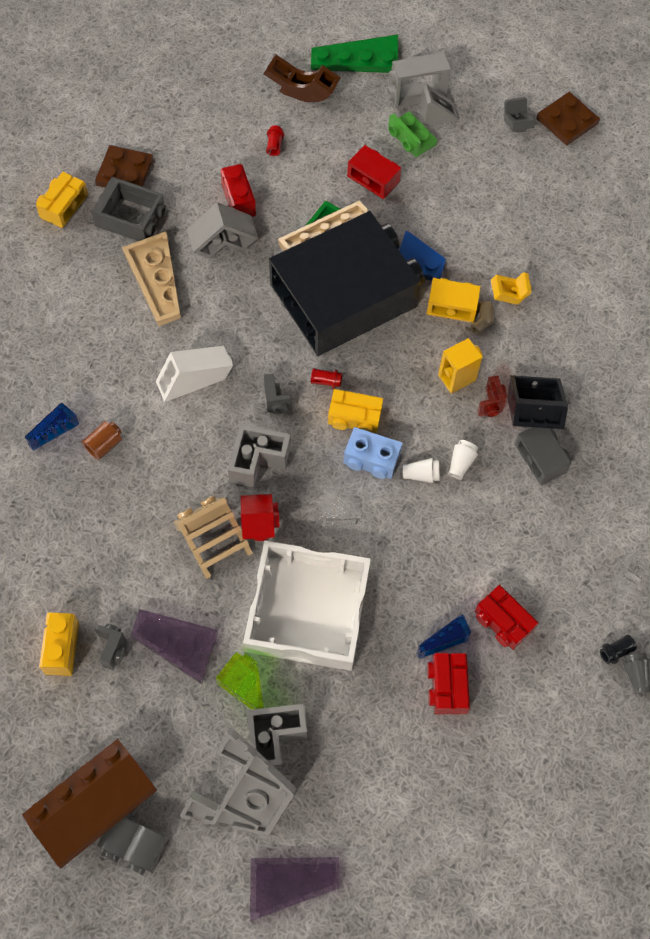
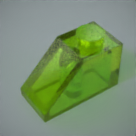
(242, 680)

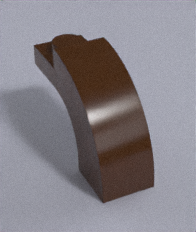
(301, 84)

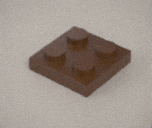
(568, 118)
(124, 165)

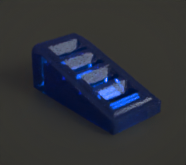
(53, 425)
(449, 636)

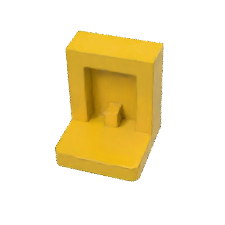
(511, 289)

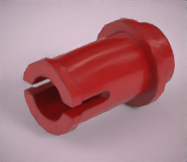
(275, 135)
(326, 378)

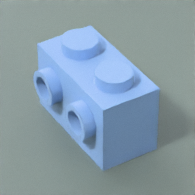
(372, 453)

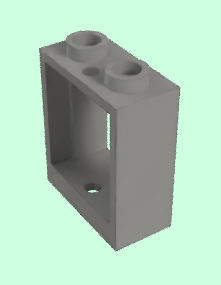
(415, 67)

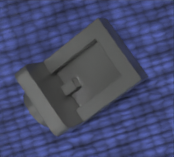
(516, 115)
(113, 650)

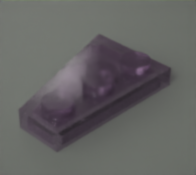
(176, 641)
(289, 881)

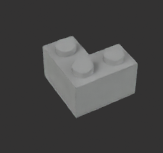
(221, 227)
(256, 448)
(276, 725)

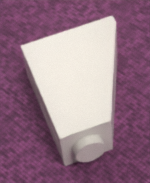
(192, 370)

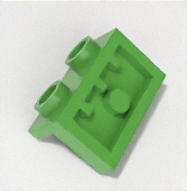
(411, 133)

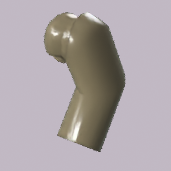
(486, 317)

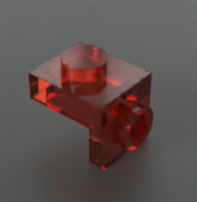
(496, 398)

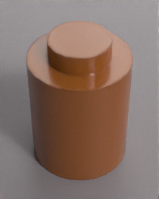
(102, 439)

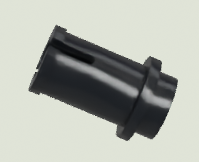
(612, 652)

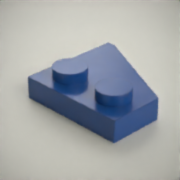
(429, 260)

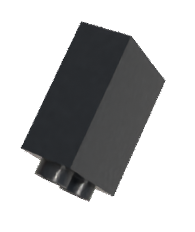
(345, 281)

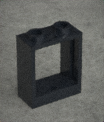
(526, 400)

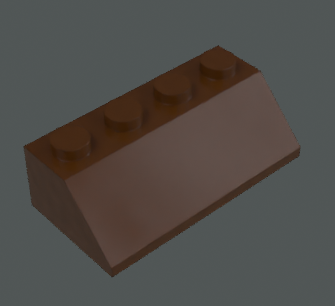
(88, 803)

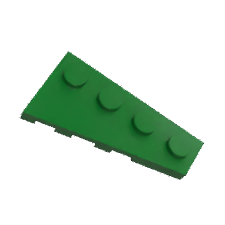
(357, 56)

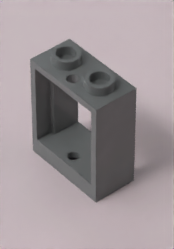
(111, 196)

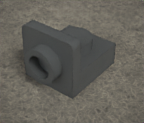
(275, 401)

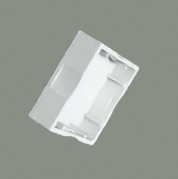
(307, 606)

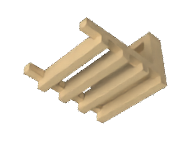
(209, 515)

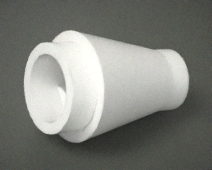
(462, 458)
(424, 470)

